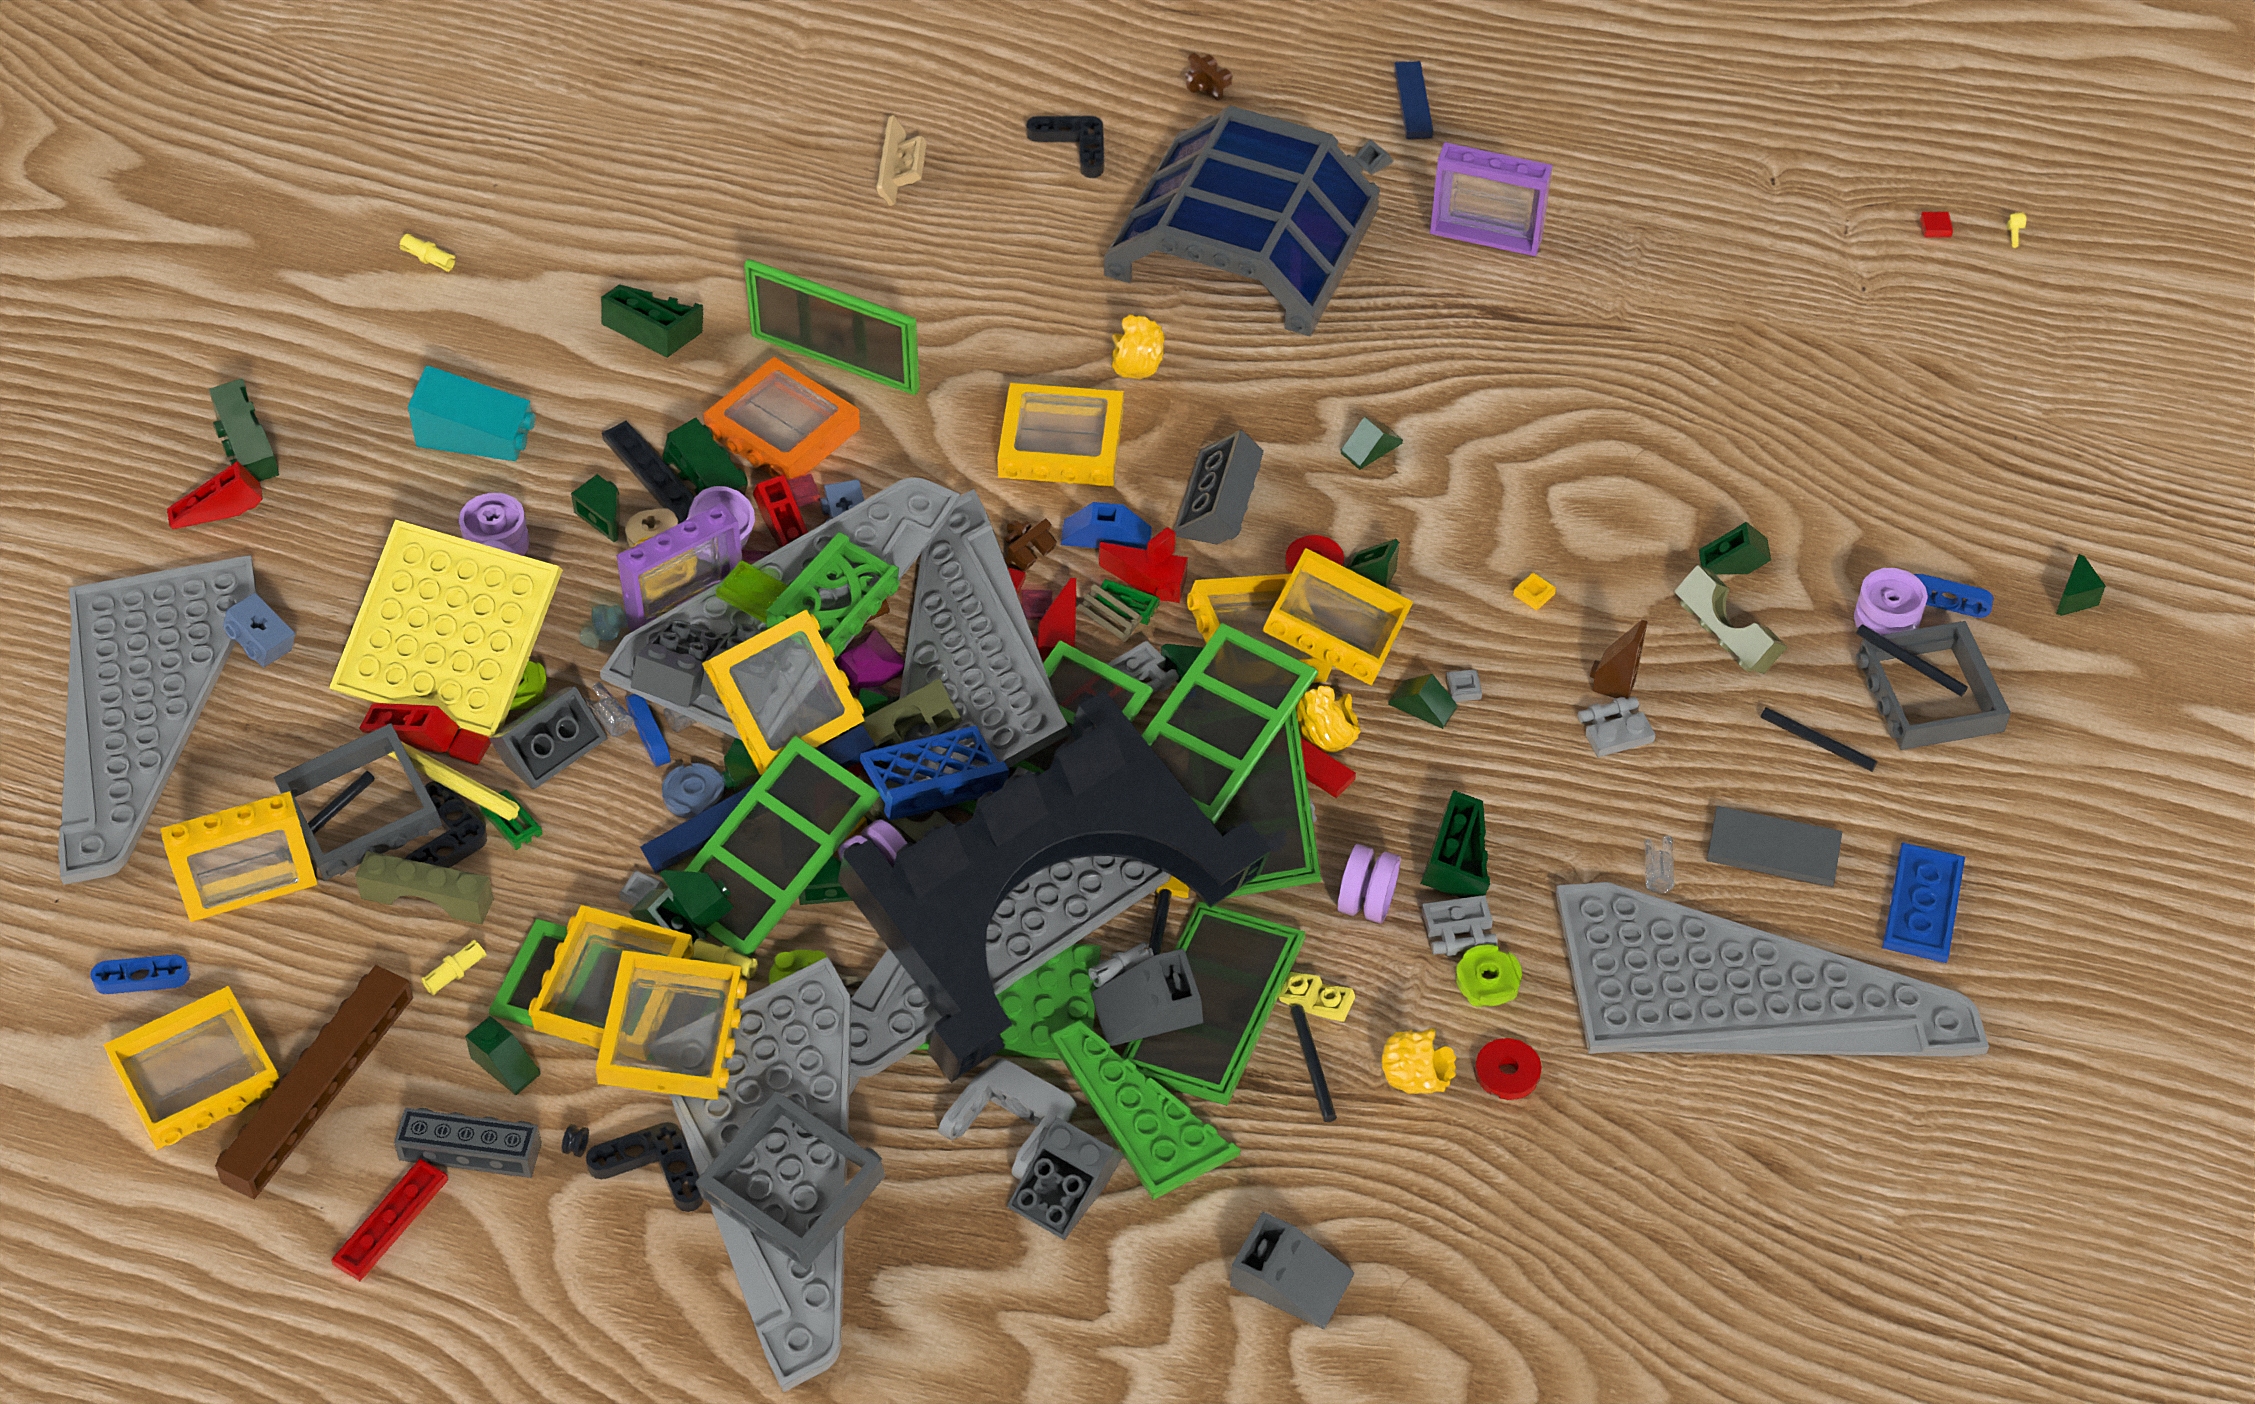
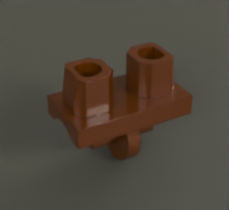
(1204, 76)
(1019, 551)

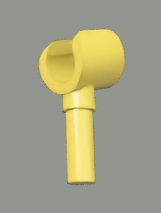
(2016, 222)

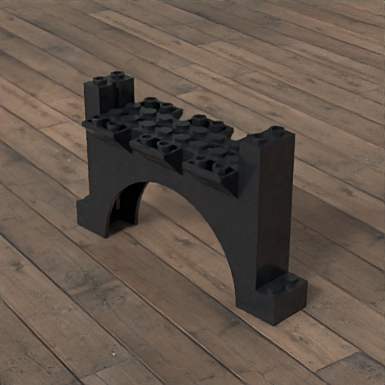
(1096, 800)

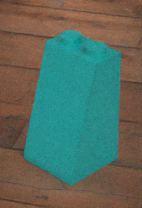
(468, 417)

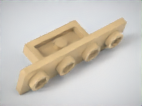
(900, 162)

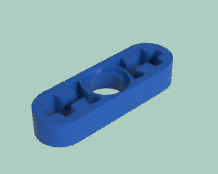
(1961, 591)
(648, 730)
(151, 982)

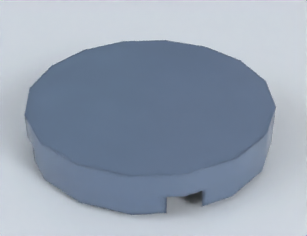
(692, 790)

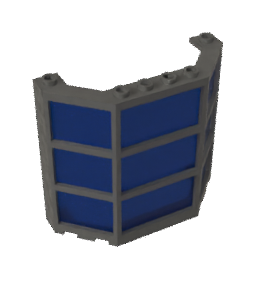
(1257, 204)

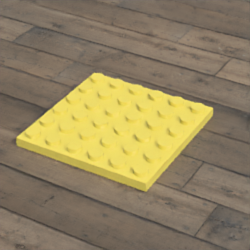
(446, 627)

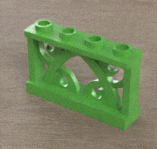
(815, 575)

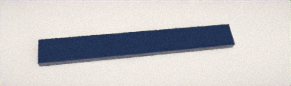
(697, 831)

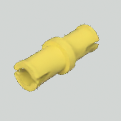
(427, 252)
(724, 955)
(453, 967)

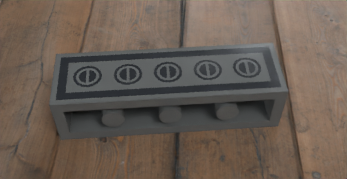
(468, 1142)

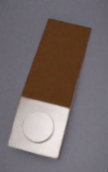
(1620, 664)

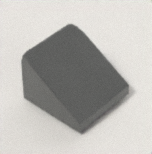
(1372, 157)

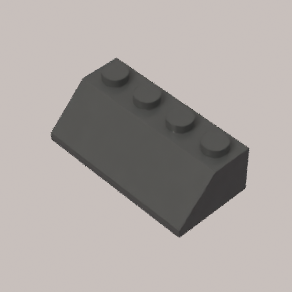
(1219, 490)

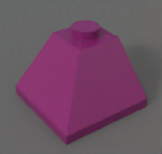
(869, 662)

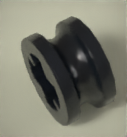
(575, 1140)

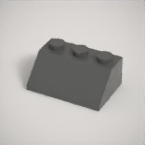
(548, 737)

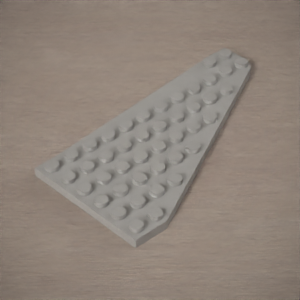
(888, 525)
(979, 644)
(136, 686)
(1026, 931)
(1703, 984)
(798, 1044)

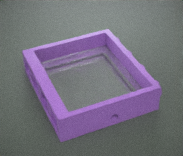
(1490, 199)
(678, 564)

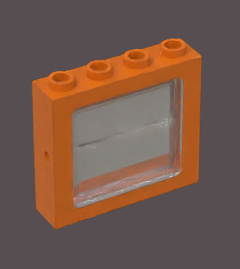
(782, 420)

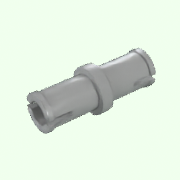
(1119, 964)

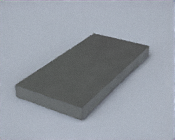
(1774, 846)

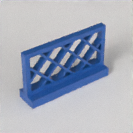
(944, 788)

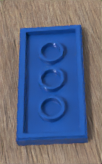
(1924, 902)

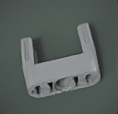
(1016, 1092)

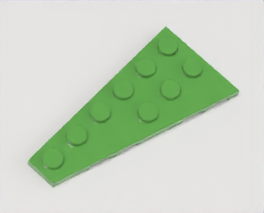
(1143, 1118)

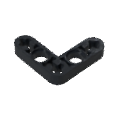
(1079, 133)
(455, 830)
(654, 1150)

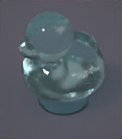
(606, 625)

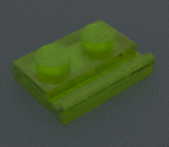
(750, 590)

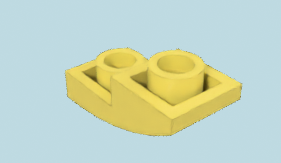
(1316, 997)

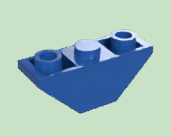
(1105, 524)

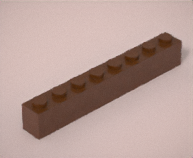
(313, 1082)

